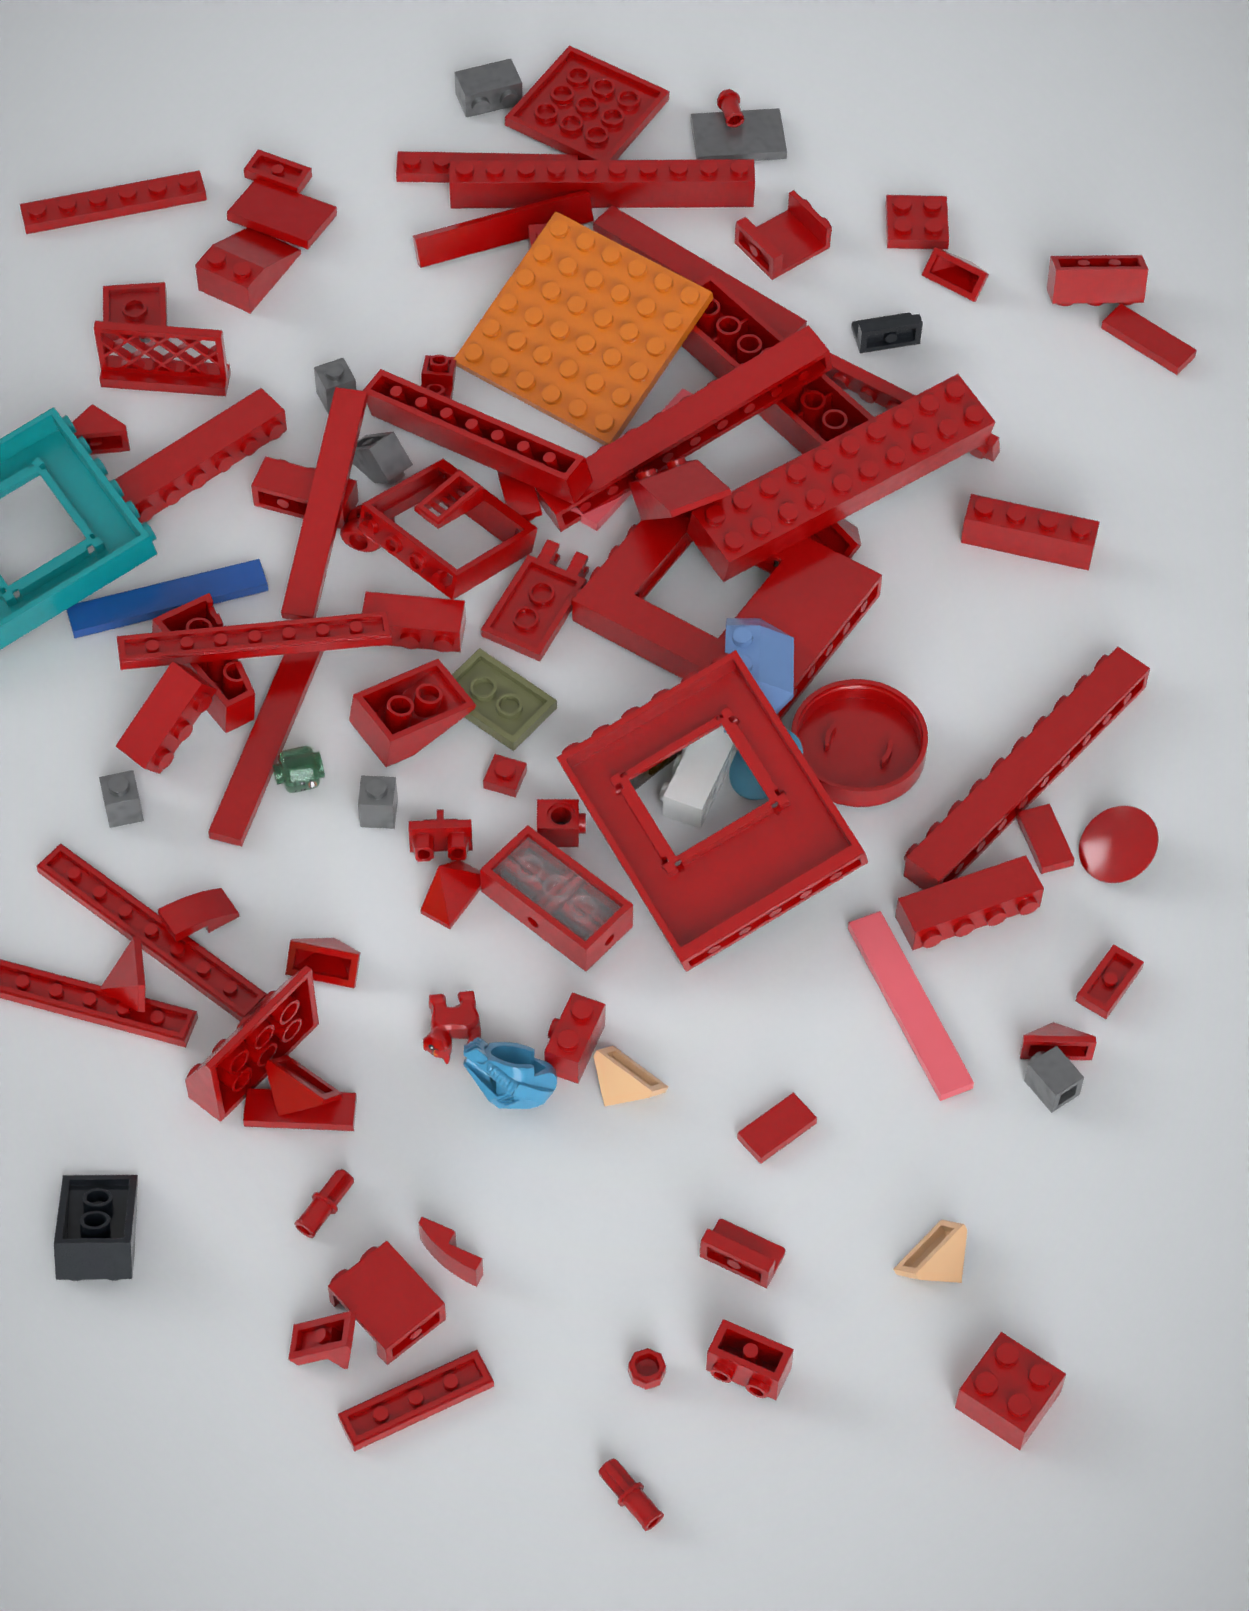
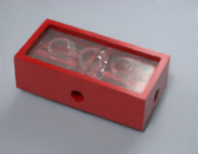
(556, 898)

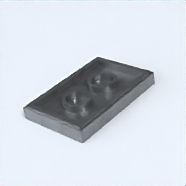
(757, 138)

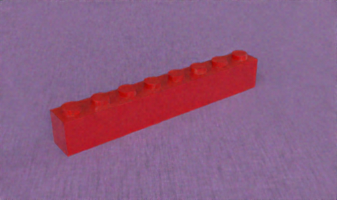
(478, 436)

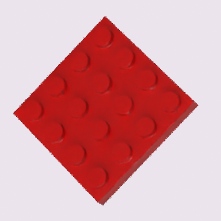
(587, 107)

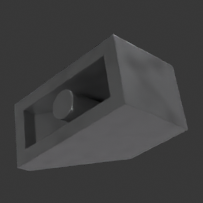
(381, 457)

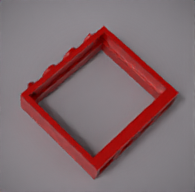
(490, 514)

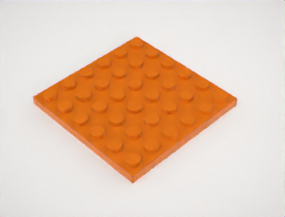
(583, 329)

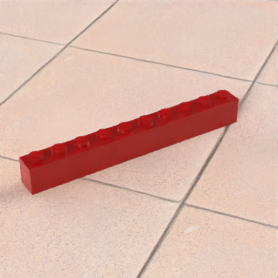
(608, 182)
(696, 421)
(1026, 771)

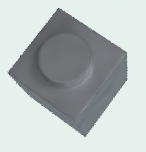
(330, 376)
(121, 799)
(377, 802)
(1053, 1078)

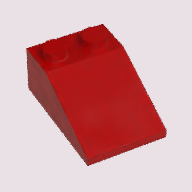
(244, 268)
(676, 489)
(409, 711)

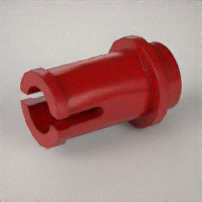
(729, 102)

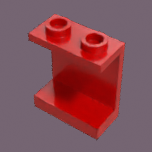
(786, 238)
(388, 1299)

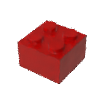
(1010, 1390)

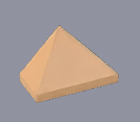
(624, 1079)
(937, 1255)

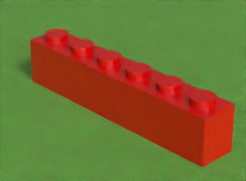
(203, 454)

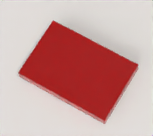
(282, 213)

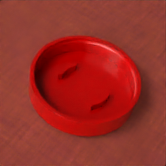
(862, 741)

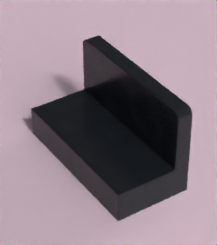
(887, 332)

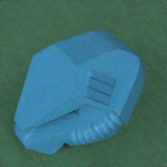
(509, 1074)

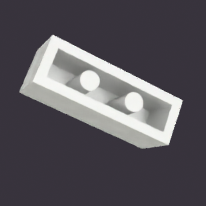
(697, 778)

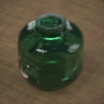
(299, 769)

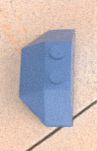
(767, 656)

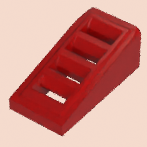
(458, 482)

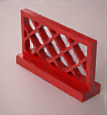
(160, 371)

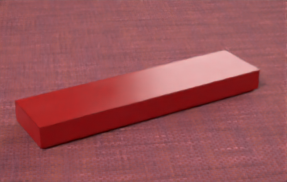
(415, 1400)

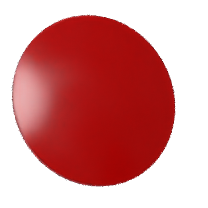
(1118, 844)

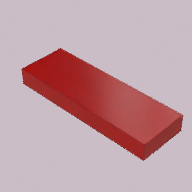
(1148, 339)
(336, 1115)

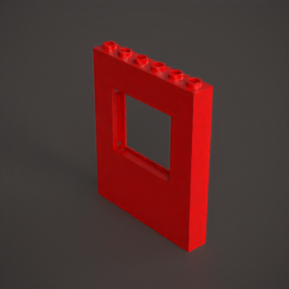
(809, 596)
(745, 869)

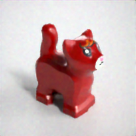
(451, 1022)

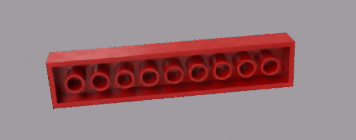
(840, 477)

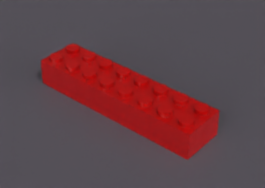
(735, 334)

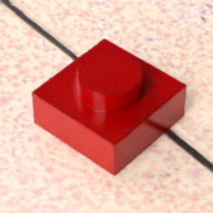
(505, 775)

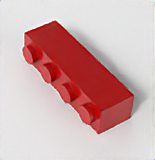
(1029, 532)
(969, 903)

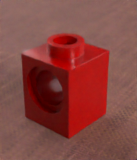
(560, 810)

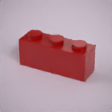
(1097, 279)
(287, 487)
(421, 620)
(166, 718)

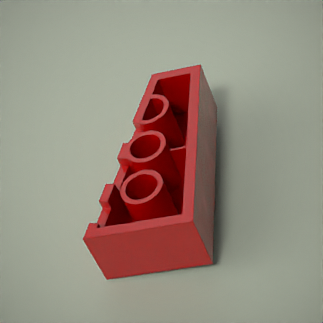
(235, 697)

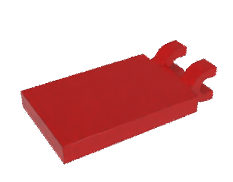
(536, 602)

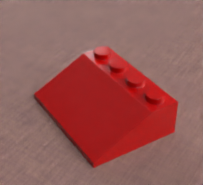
(240, 1060)

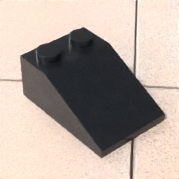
(96, 1227)

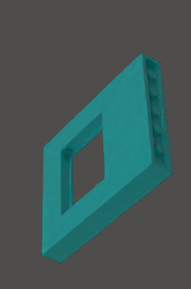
(93, 502)

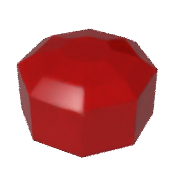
(647, 1368)

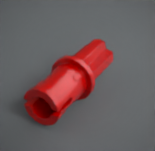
(324, 1203)
(630, 1494)

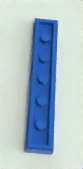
(157, 599)

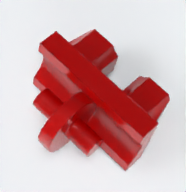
(440, 835)

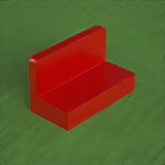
(741, 1252)

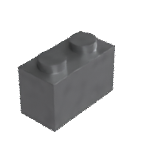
(488, 87)

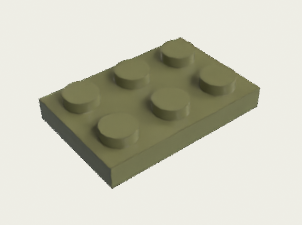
(505, 701)

